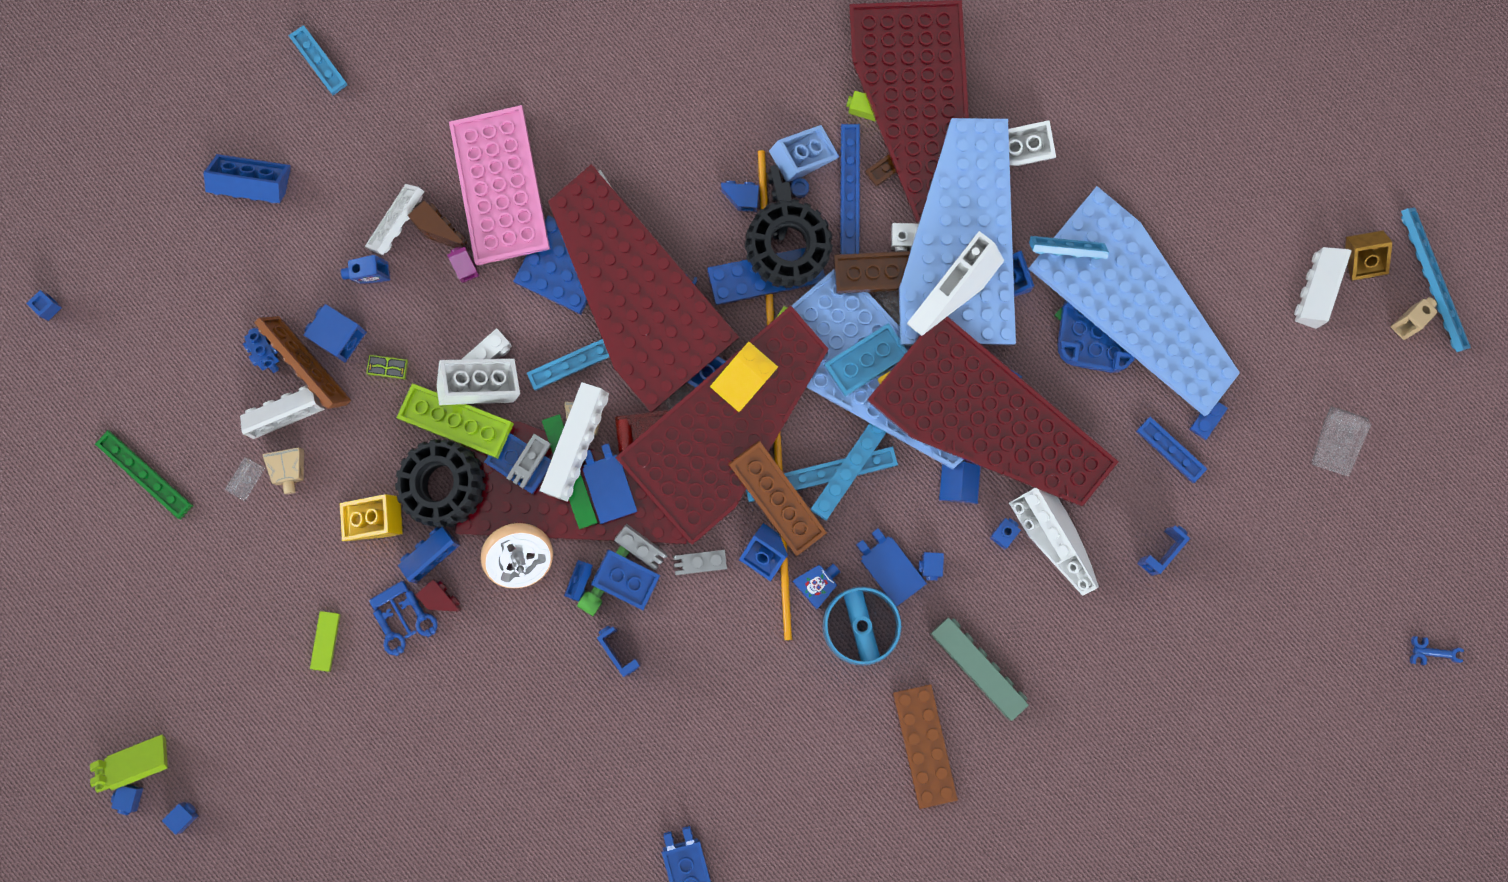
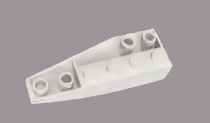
(959, 284)
(1056, 536)

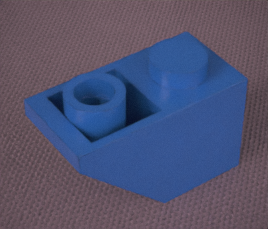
(742, 196)

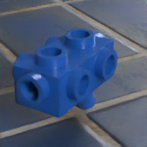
(262, 352)

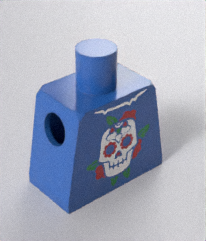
(366, 270)
(817, 584)

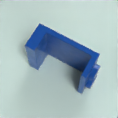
(1154, 567)
(624, 670)

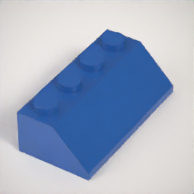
(247, 178)

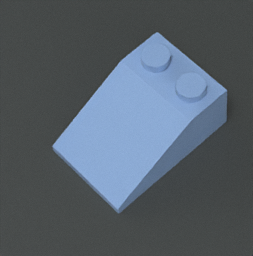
(803, 153)

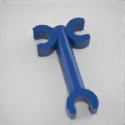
(1420, 651)

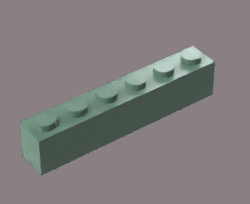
(979, 669)

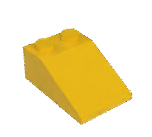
(744, 376)
(371, 518)

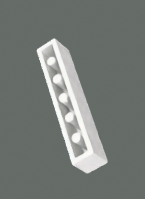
(574, 442)

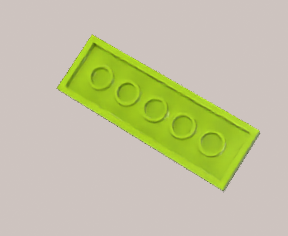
(455, 422)

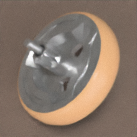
(521, 539)

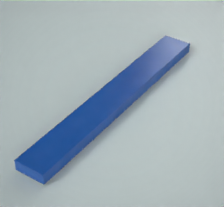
(850, 189)

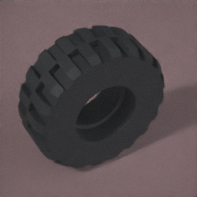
(801, 218)
(414, 477)

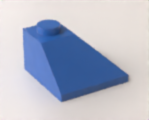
(765, 552)

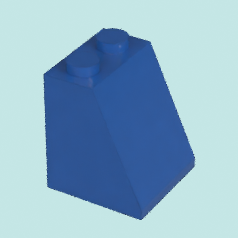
(334, 332)

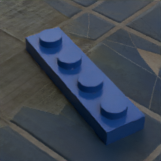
(1171, 450)

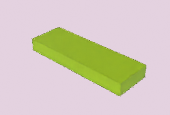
(325, 641)

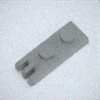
(529, 460)
(640, 546)
(701, 562)

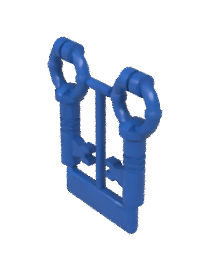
(389, 595)

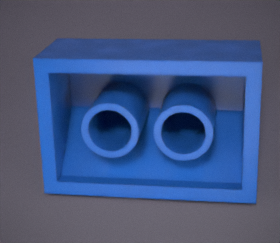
(428, 554)

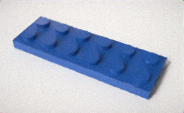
(739, 282)

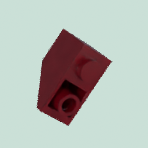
(436, 598)

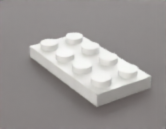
(394, 219)

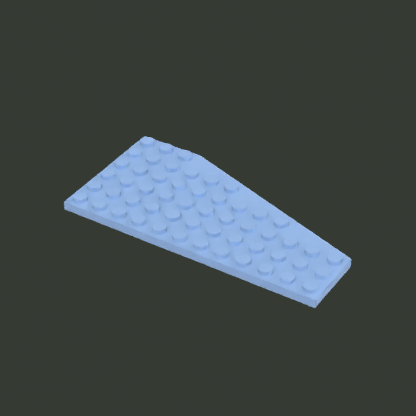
(965, 197)
(1138, 301)
(841, 323)

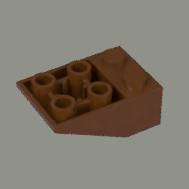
(429, 222)

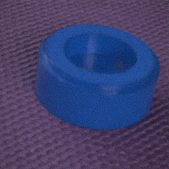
(799, 188)

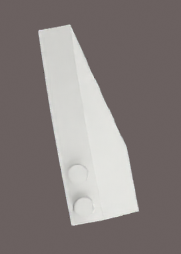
(1031, 143)

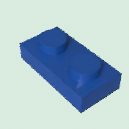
(1205, 425)
(578, 580)

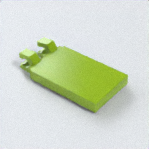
(130, 764)

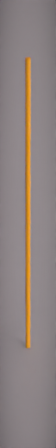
(777, 443)

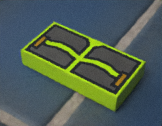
(387, 367)

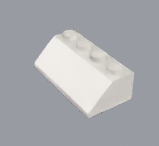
(1322, 286)
(477, 381)
(280, 412)

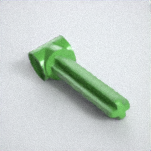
(591, 600)

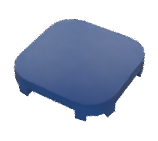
(1087, 345)

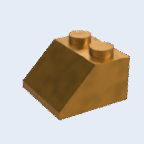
(1369, 254)

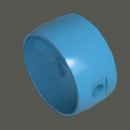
(865, 640)

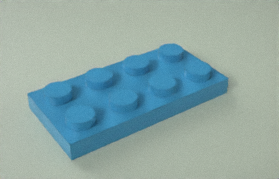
(866, 360)

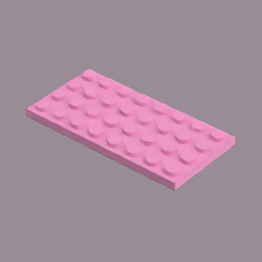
(499, 185)

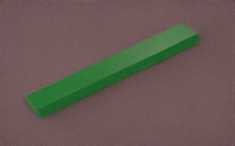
(144, 474)
(579, 499)

